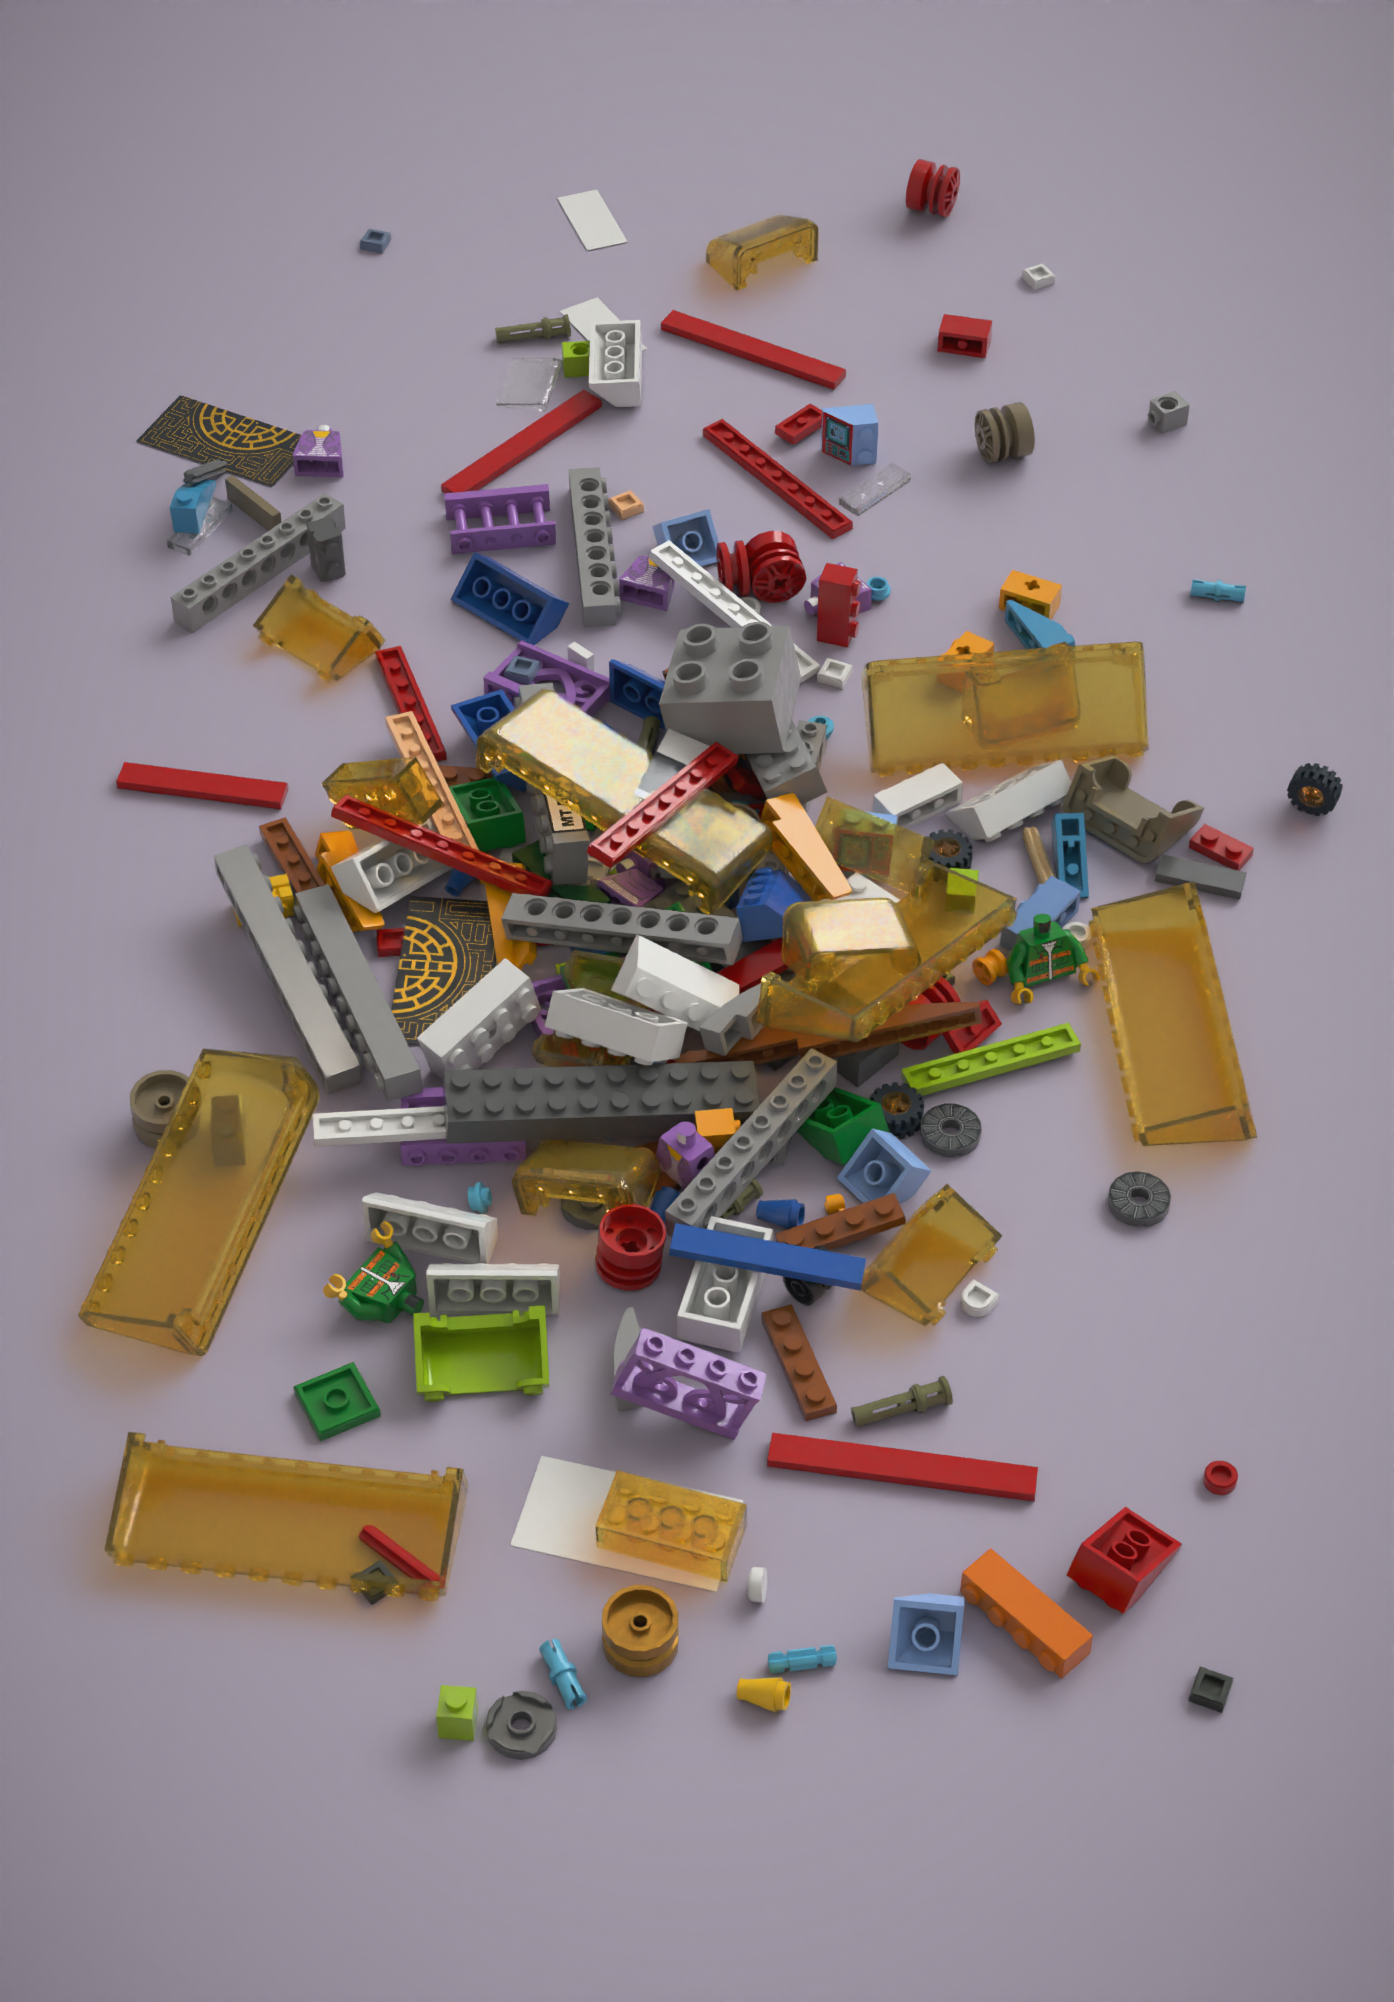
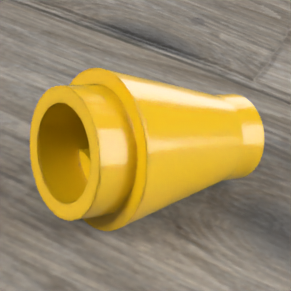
(765, 1692)

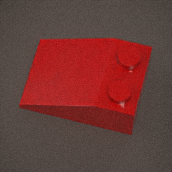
(1122, 1559)

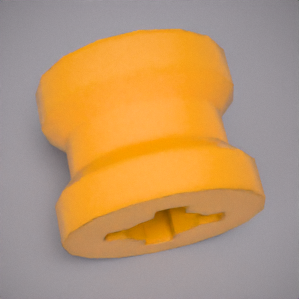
(990, 967)

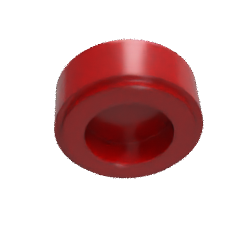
(1220, 1477)

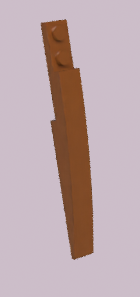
(908, 1024)

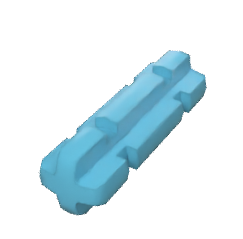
(802, 1659)

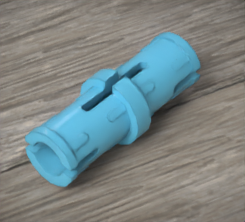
(1218, 590)
(563, 1673)

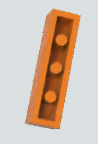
(1026, 1613)

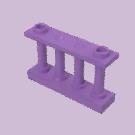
(499, 502)

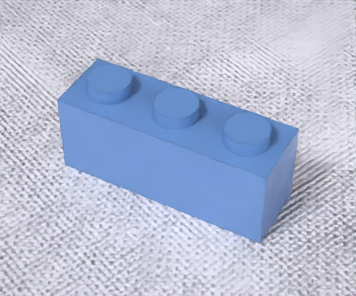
(1051, 898)

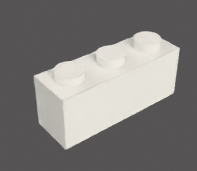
(920, 796)

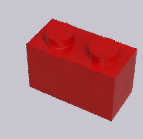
(964, 336)

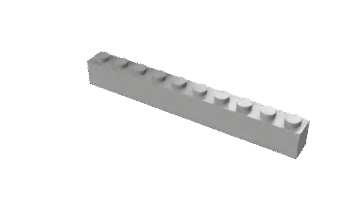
(288, 970)
(357, 994)

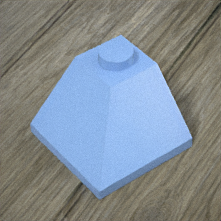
(926, 1633)

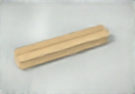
(1037, 854)

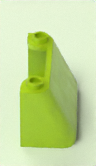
(481, 1354)

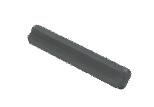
(204, 472)

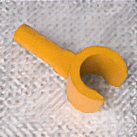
(834, 1203)

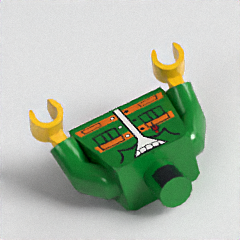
(1045, 955)
(381, 1285)

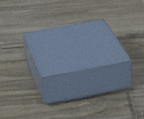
(375, 240)
(522, 670)

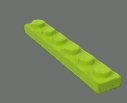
(992, 1059)

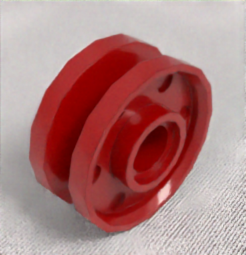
(733, 567)

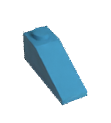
(191, 505)
(1033, 628)
(1070, 850)

